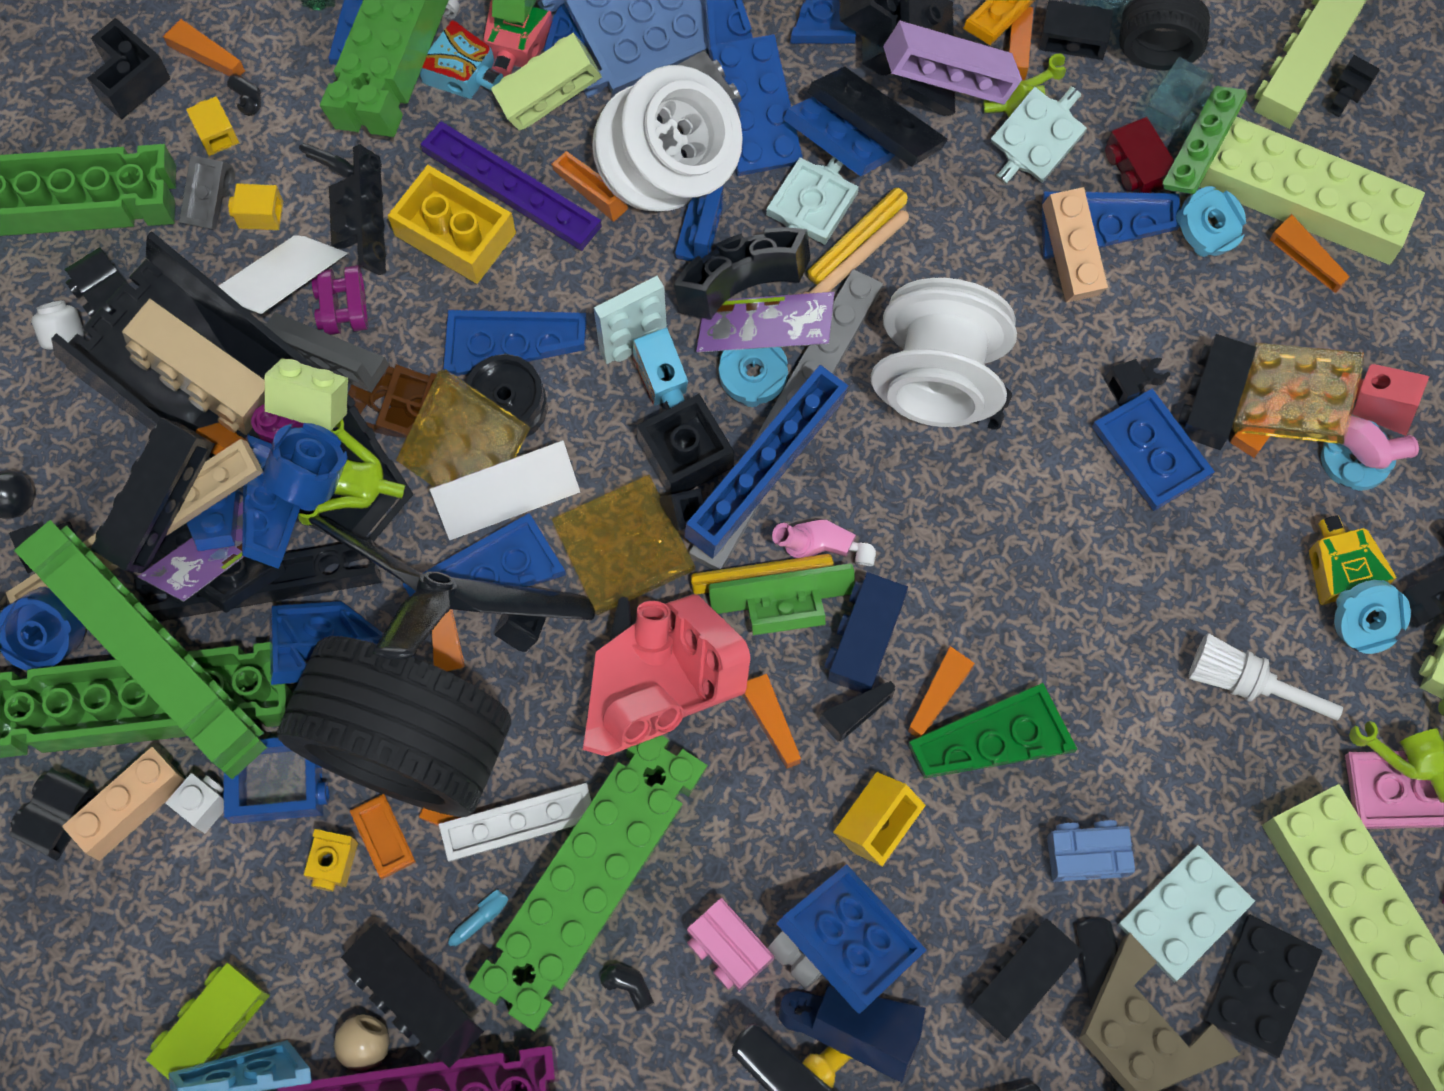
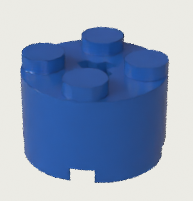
(304, 465)
(38, 630)

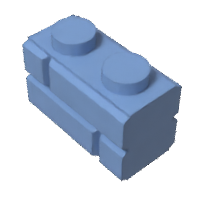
(1091, 852)

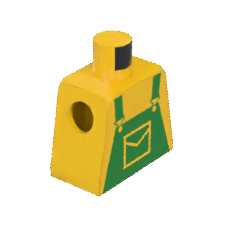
(1345, 560)

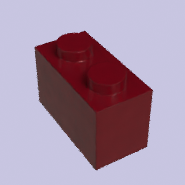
(1139, 156)

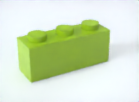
(208, 1022)

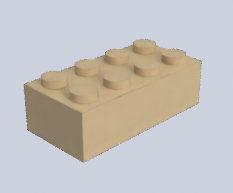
(195, 366)

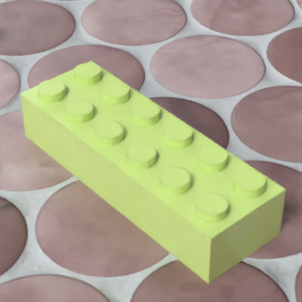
(1317, 188)

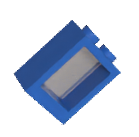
(275, 787)

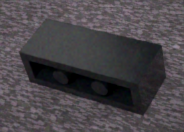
(1216, 391)
(1022, 978)

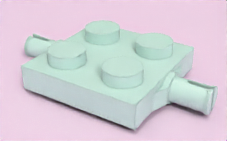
(1038, 134)
(813, 199)

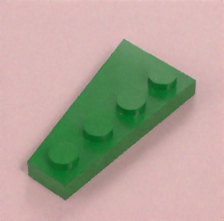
(1001, 734)

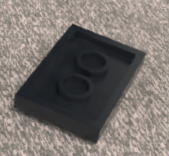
(1263, 986)

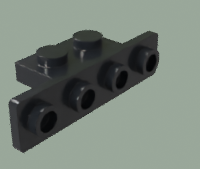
(358, 211)

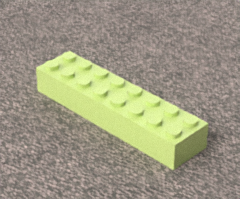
(1369, 926)

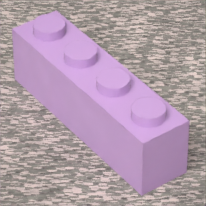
(952, 62)

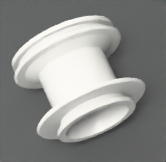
(644, 158)
(946, 339)

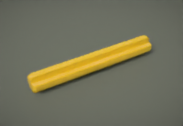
(858, 234)
(702, 580)

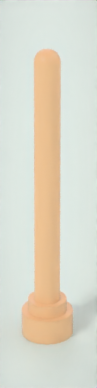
(861, 253)

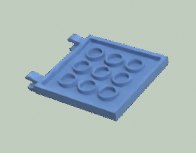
(636, 36)

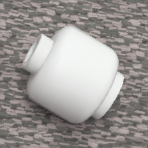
(53, 319)

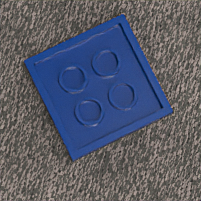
(851, 938)

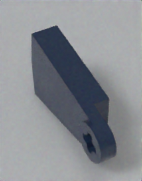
(879, 1037)

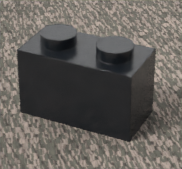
(1075, 29)

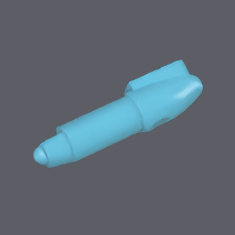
(488, 910)

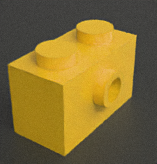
(879, 818)

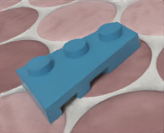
(252, 1070)

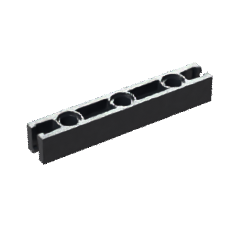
(302, 578)

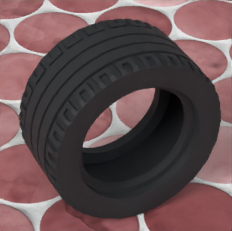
(395, 726)

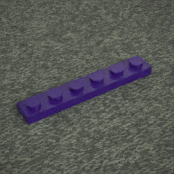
(511, 185)

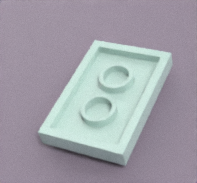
(628, 318)
(1187, 913)

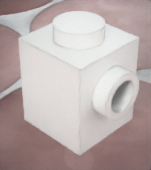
(198, 802)

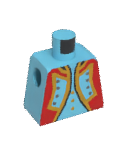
(459, 63)
(658, 360)

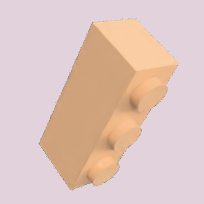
(1074, 245)
(124, 804)

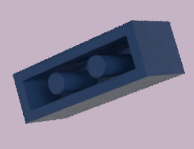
(866, 632)

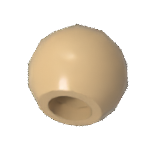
(361, 1043)

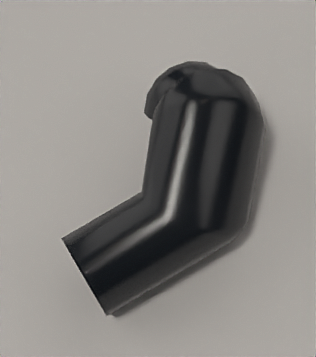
(249, 94)
(629, 980)

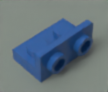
(700, 226)

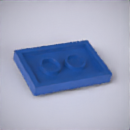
(837, 136)
(1153, 449)

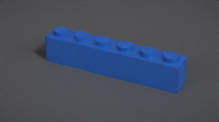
(765, 461)

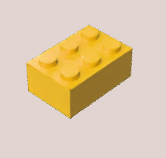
(452, 224)

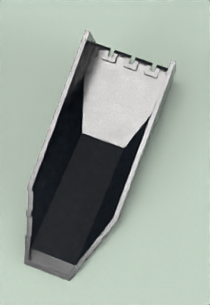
(220, 319)

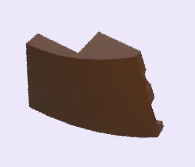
(403, 391)

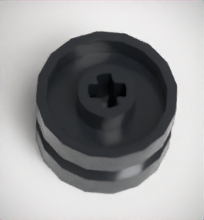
(514, 379)

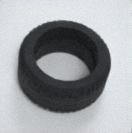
(1162, 48)

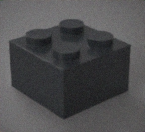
(685, 445)

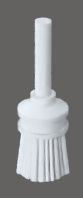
(1249, 676)

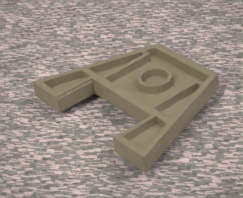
(1136, 1039)

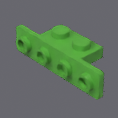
(1204, 140)
(783, 599)

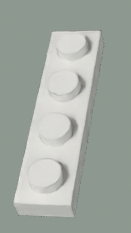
(514, 822)

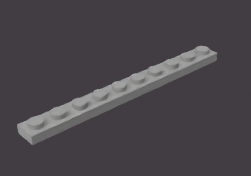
(848, 315)

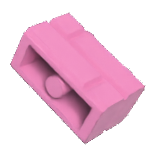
(729, 946)

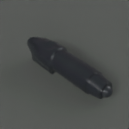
(334, 162)

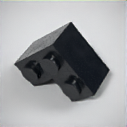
(875, 23)
(129, 72)

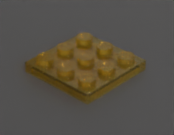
(1299, 393)
(459, 433)
(623, 544)

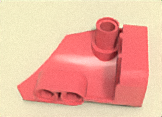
(662, 670)

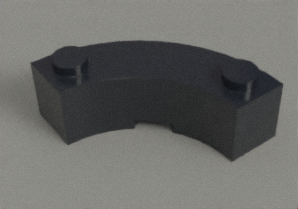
(741, 264)

